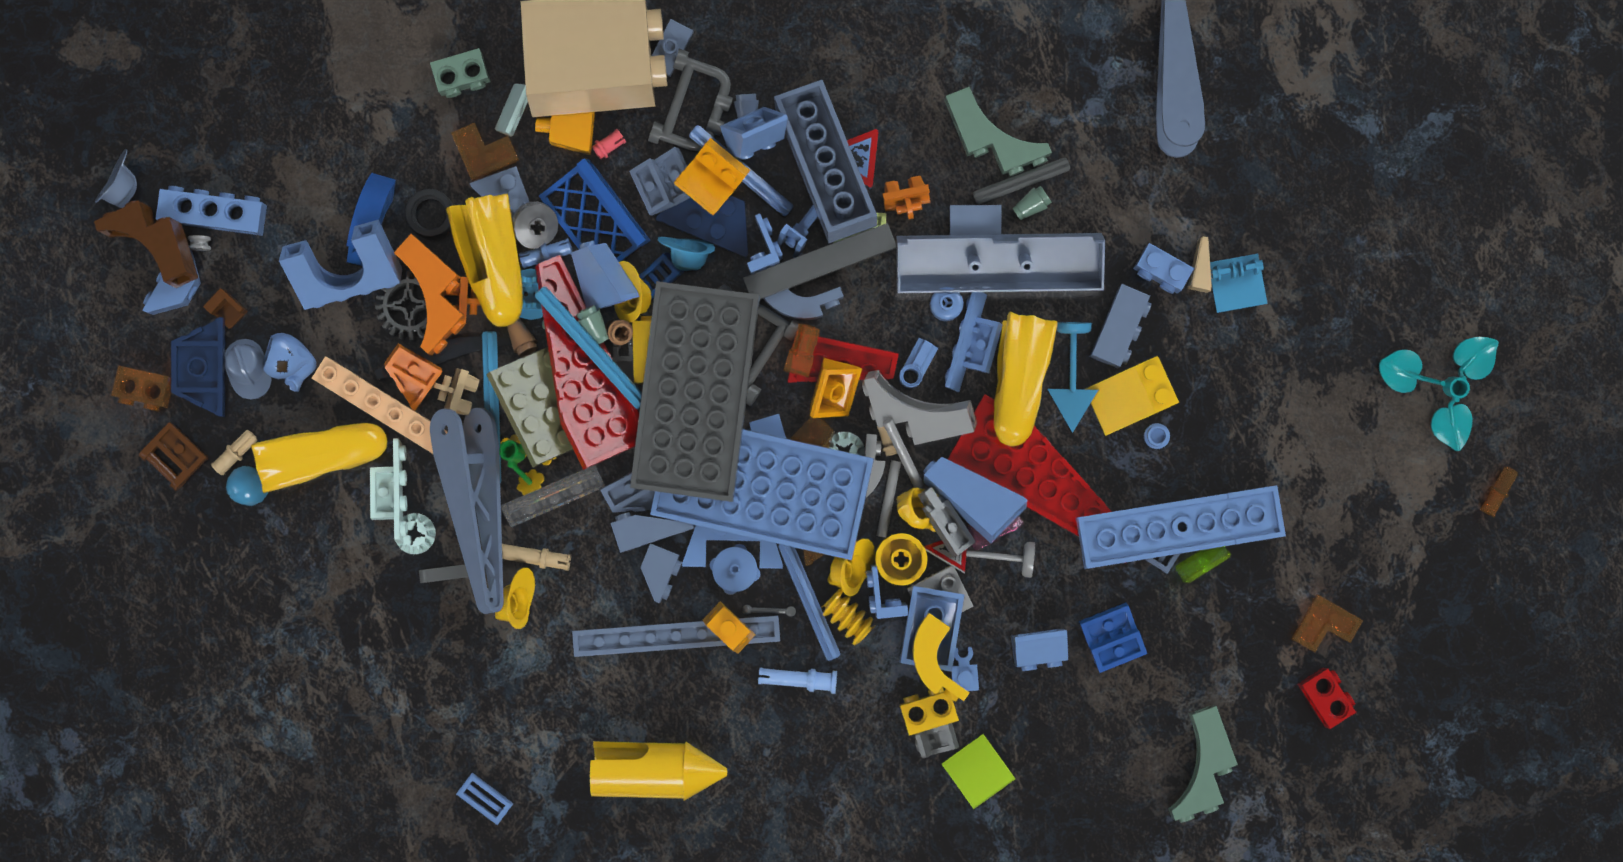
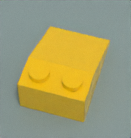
(1132, 395)

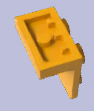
(711, 176)

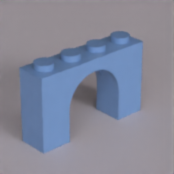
(319, 287)

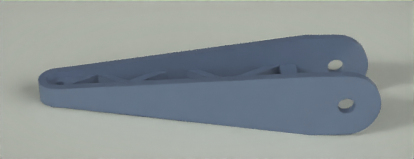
(1179, 94)
(467, 458)

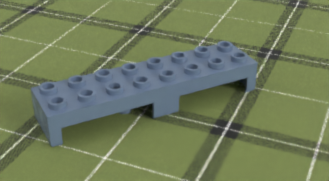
(1000, 262)

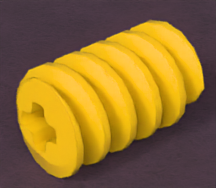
(848, 617)

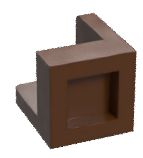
(226, 306)

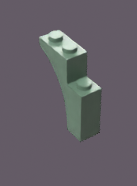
(980, 134)
(1212, 757)

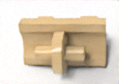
(460, 381)

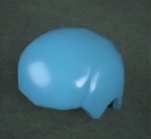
(245, 486)

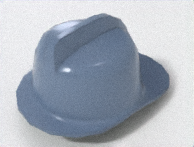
(120, 185)
(245, 369)

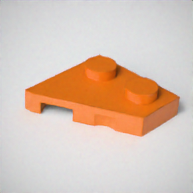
(411, 374)

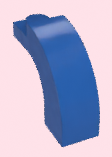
(371, 206)

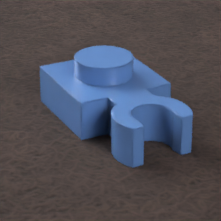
(965, 674)

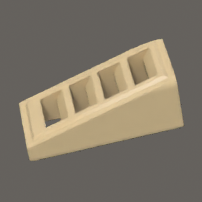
(1201, 275)

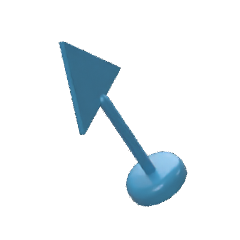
(1073, 401)

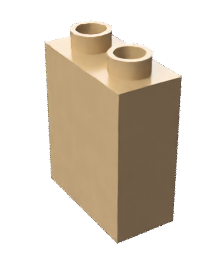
(590, 55)

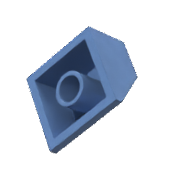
(754, 132)
(1040, 648)

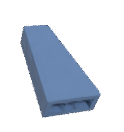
(976, 499)

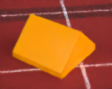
(834, 389)

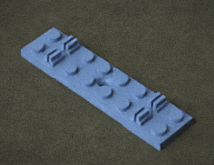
(1154, 530)

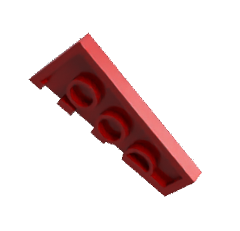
(854, 354)

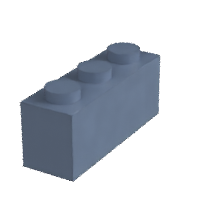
(1121, 326)

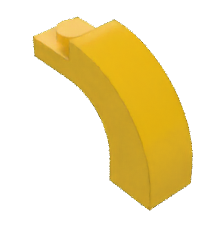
(925, 648)

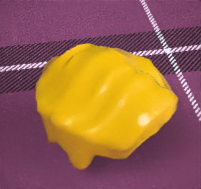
(910, 509)

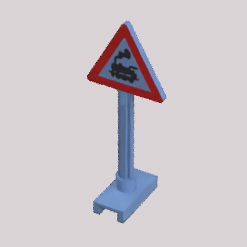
(864, 152)

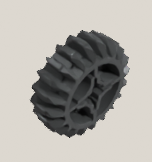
(411, 317)

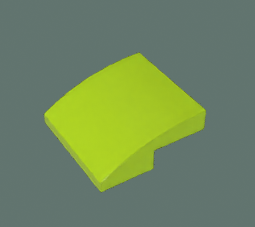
(978, 771)

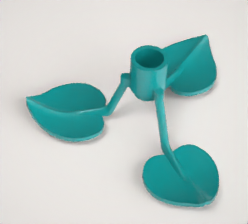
(1451, 424)

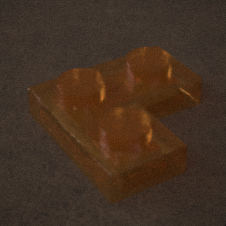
(480, 158)
(1325, 617)

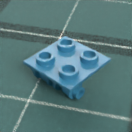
(1238, 283)

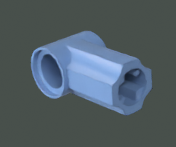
(917, 362)

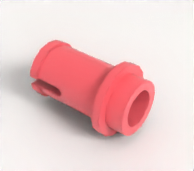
(608, 144)

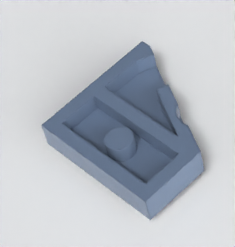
(504, 182)
(623, 498)

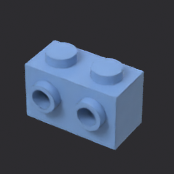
(1163, 268)

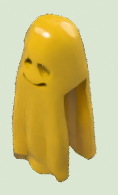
(489, 255)
(1021, 368)
(311, 454)

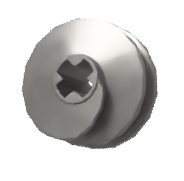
(527, 215)

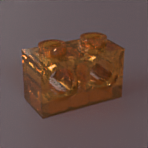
(143, 383)

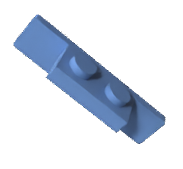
(975, 343)

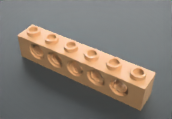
(374, 402)

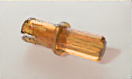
(1499, 491)

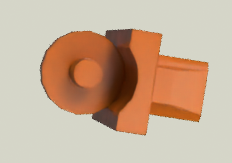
(906, 199)
(463, 301)

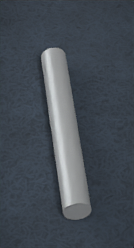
(903, 453)
(888, 499)

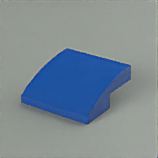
(1112, 637)

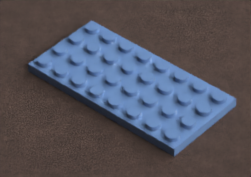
(785, 496)

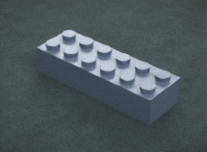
(826, 162)

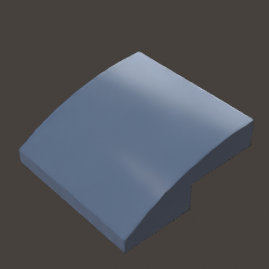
(656, 181)
(975, 219)

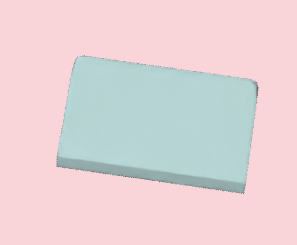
(512, 110)

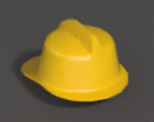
(633, 308)
(851, 573)
(517, 599)

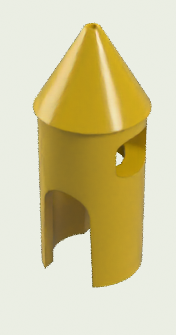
(651, 770)

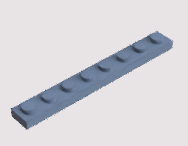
(665, 637)

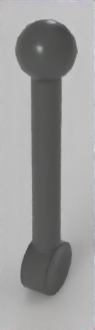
(790, 611)

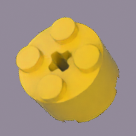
(911, 548)

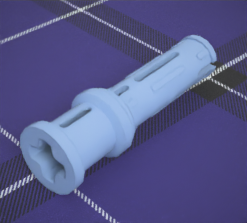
(811, 680)

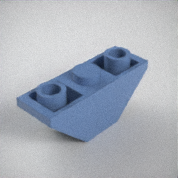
(169, 298)

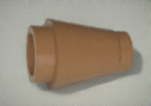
(623, 333)
(522, 339)

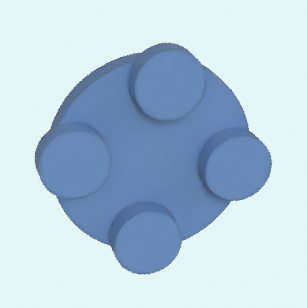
(735, 569)

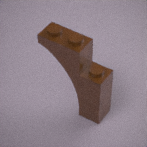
(161, 237)

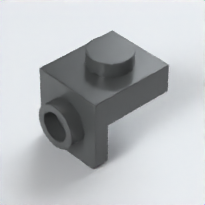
(936, 740)

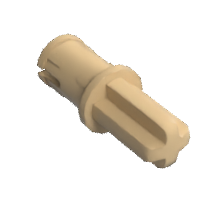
(234, 452)

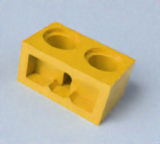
(930, 718)

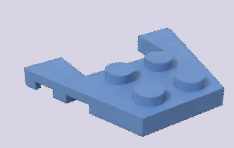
(696, 551)

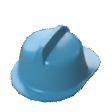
(687, 253)

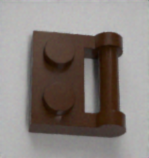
(179, 450)

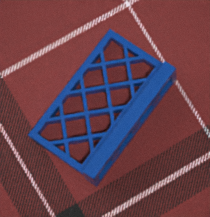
(607, 199)

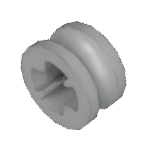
(199, 243)

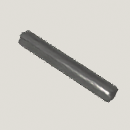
(1021, 181)

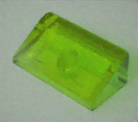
(1201, 563)

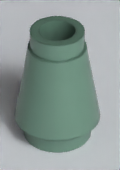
(1032, 203)
(593, 323)

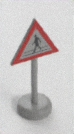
(940, 551)

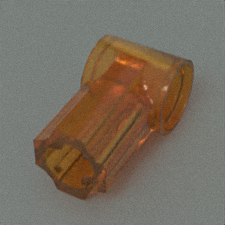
(801, 355)

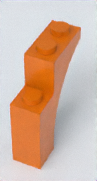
(435, 281)

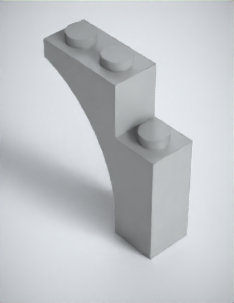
(925, 420)

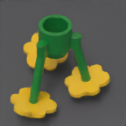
(513, 452)

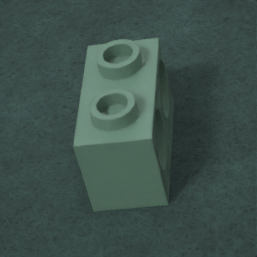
(459, 65)

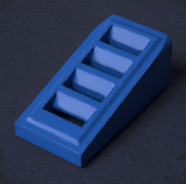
(657, 264)

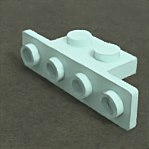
(387, 492)

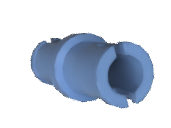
(545, 253)

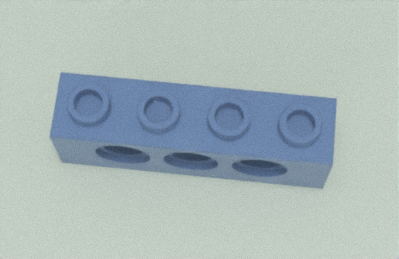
(250, 222)

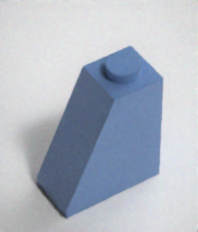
(601, 276)

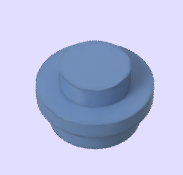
(1156, 436)

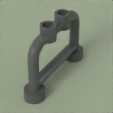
(722, 102)
(785, 329)

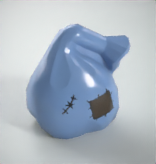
(288, 360)

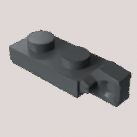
(946, 522)

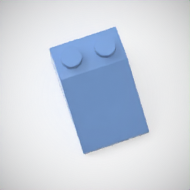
(943, 606)

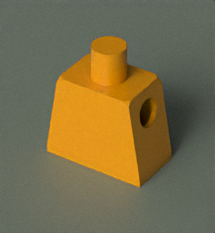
(569, 131)
(728, 627)

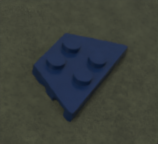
(723, 229)
(200, 367)

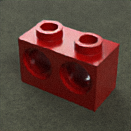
(1322, 701)

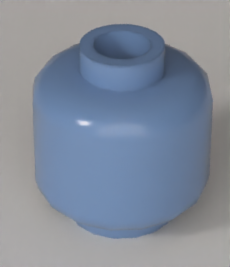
(943, 312)

